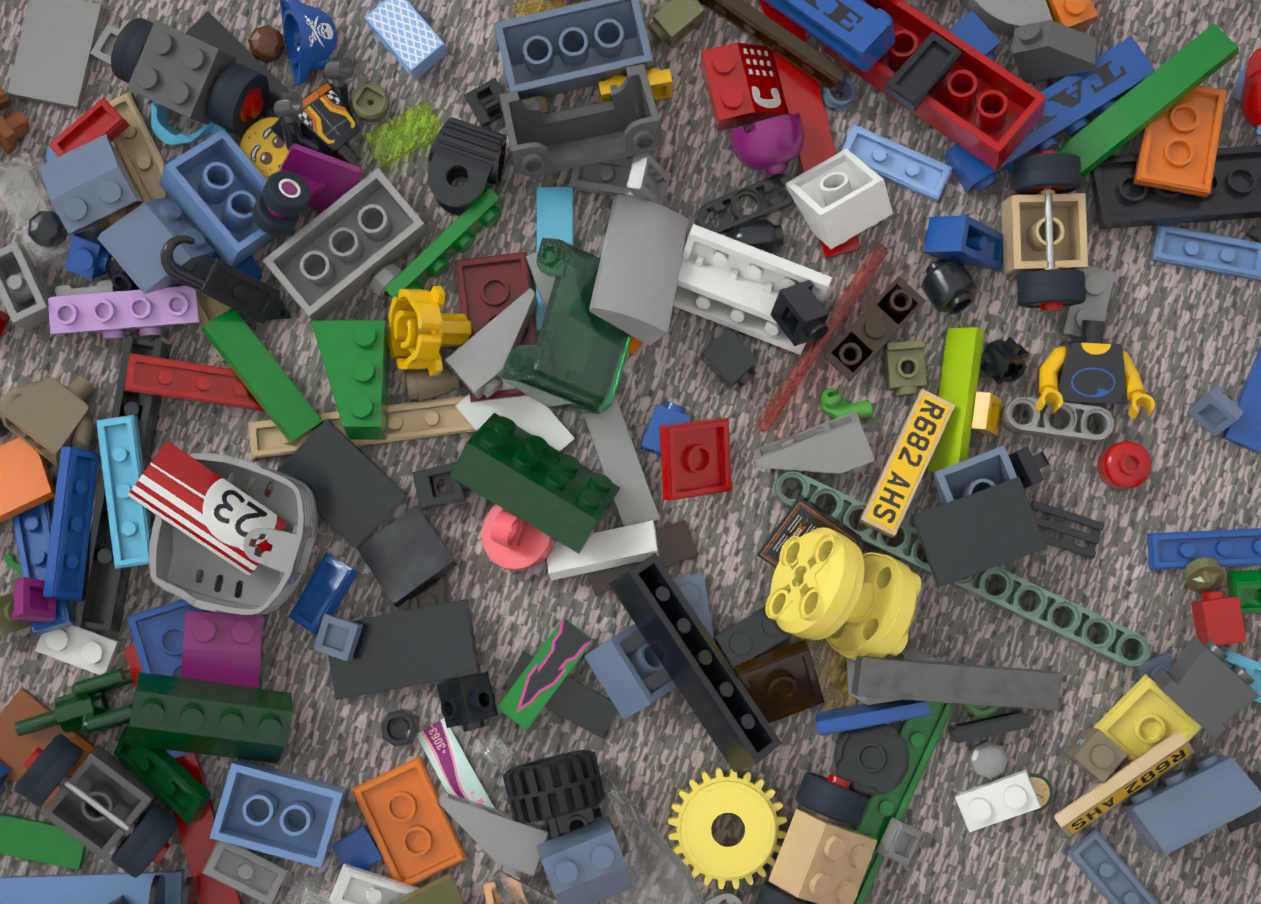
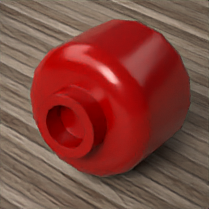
(1124, 465)

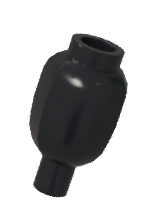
(758, 234)

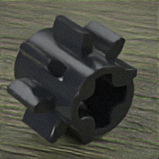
(1004, 360)

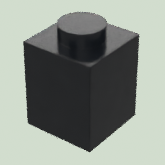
(730, 360)

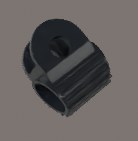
(464, 152)

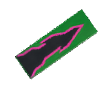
(545, 673)

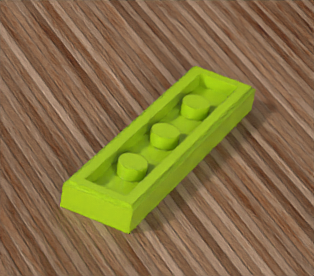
(958, 387)

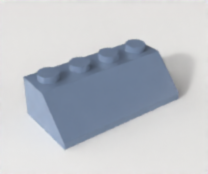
(572, 46)

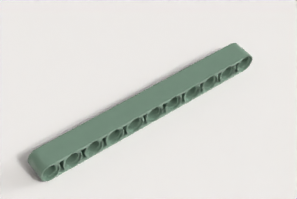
(1011, 586)

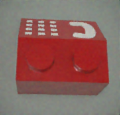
(741, 84)

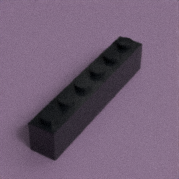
(695, 664)

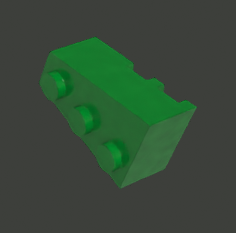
(358, 373)

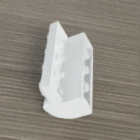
(739, 285)

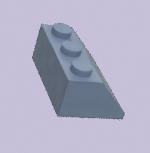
(1192, 803)

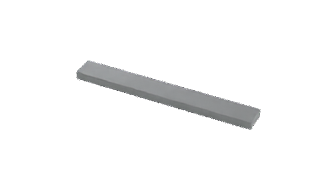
(611, 442)

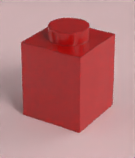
(1218, 619)

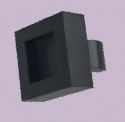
(486, 102)
(1028, 466)

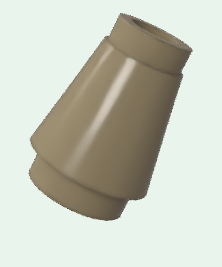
(423, 386)

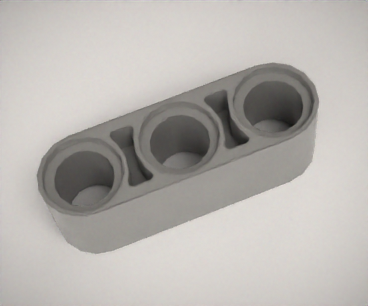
(1073, 417)

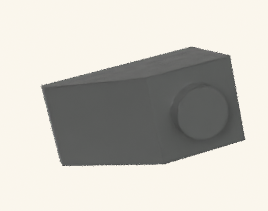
(1052, 51)

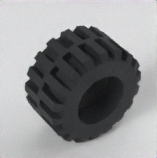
(554, 786)

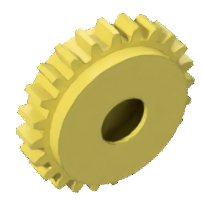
(720, 796)

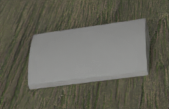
(639, 267)

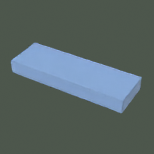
(898, 163)

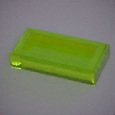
(403, 134)

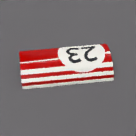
(203, 506)

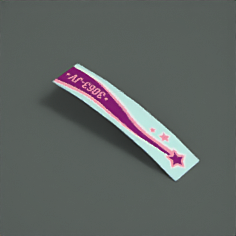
(452, 763)

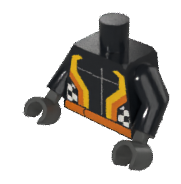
(322, 117)

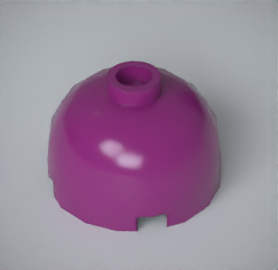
(769, 143)

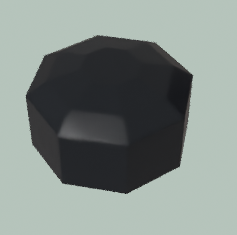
(47, 229)
(400, 727)

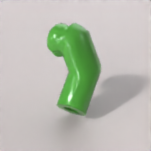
(836, 406)

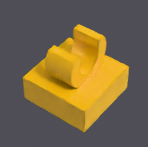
(987, 413)

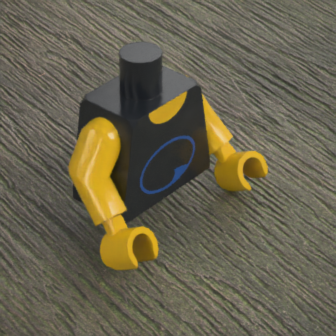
(1091, 373)

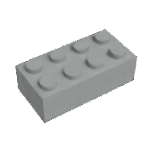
(346, 245)

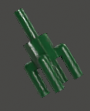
(84, 707)

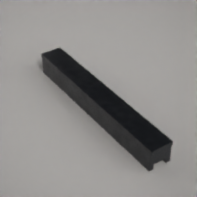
(103, 584)

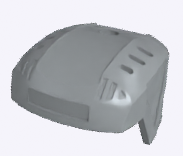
(178, 558)

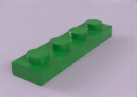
(455, 238)

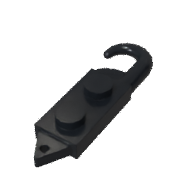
(225, 284)

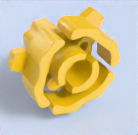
(420, 333)

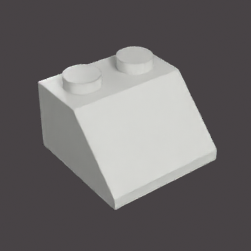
(840, 198)

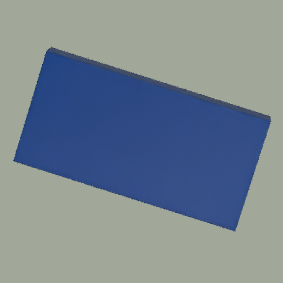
(323, 592)

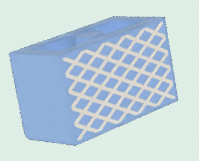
(406, 36)

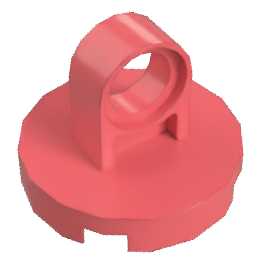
(513, 541)

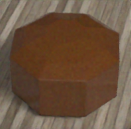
(266, 44)

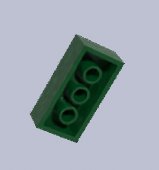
(535, 481)

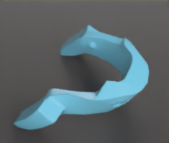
(170, 135)

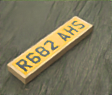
(907, 463)
(1124, 783)

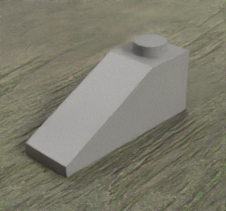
(483, 356)
(825, 448)
(503, 839)

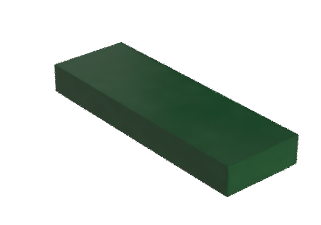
(165, 778)

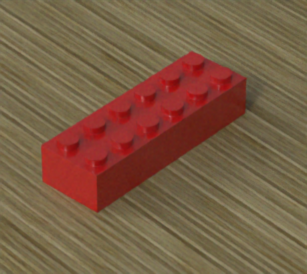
(976, 101)

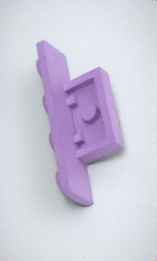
(124, 312)

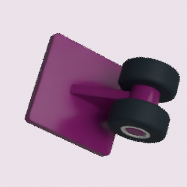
(302, 181)

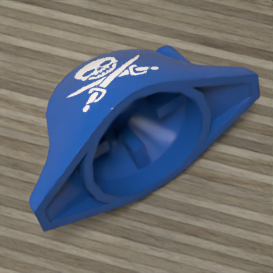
(313, 35)

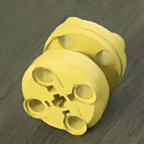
(843, 595)

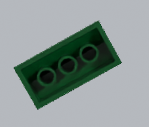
(209, 718)

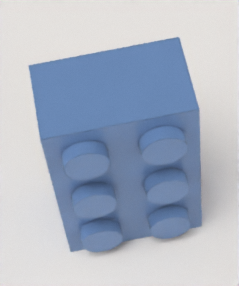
(217, 194)
(278, 813)

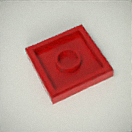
(695, 458)

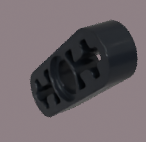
(718, 206)

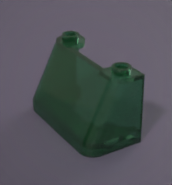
(576, 351)

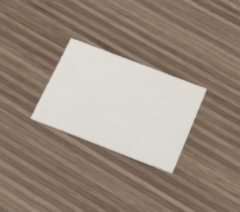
(525, 413)

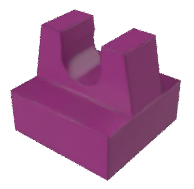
(30, 603)

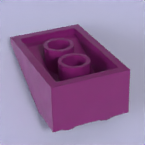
(222, 648)

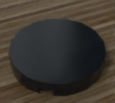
(872, 759)

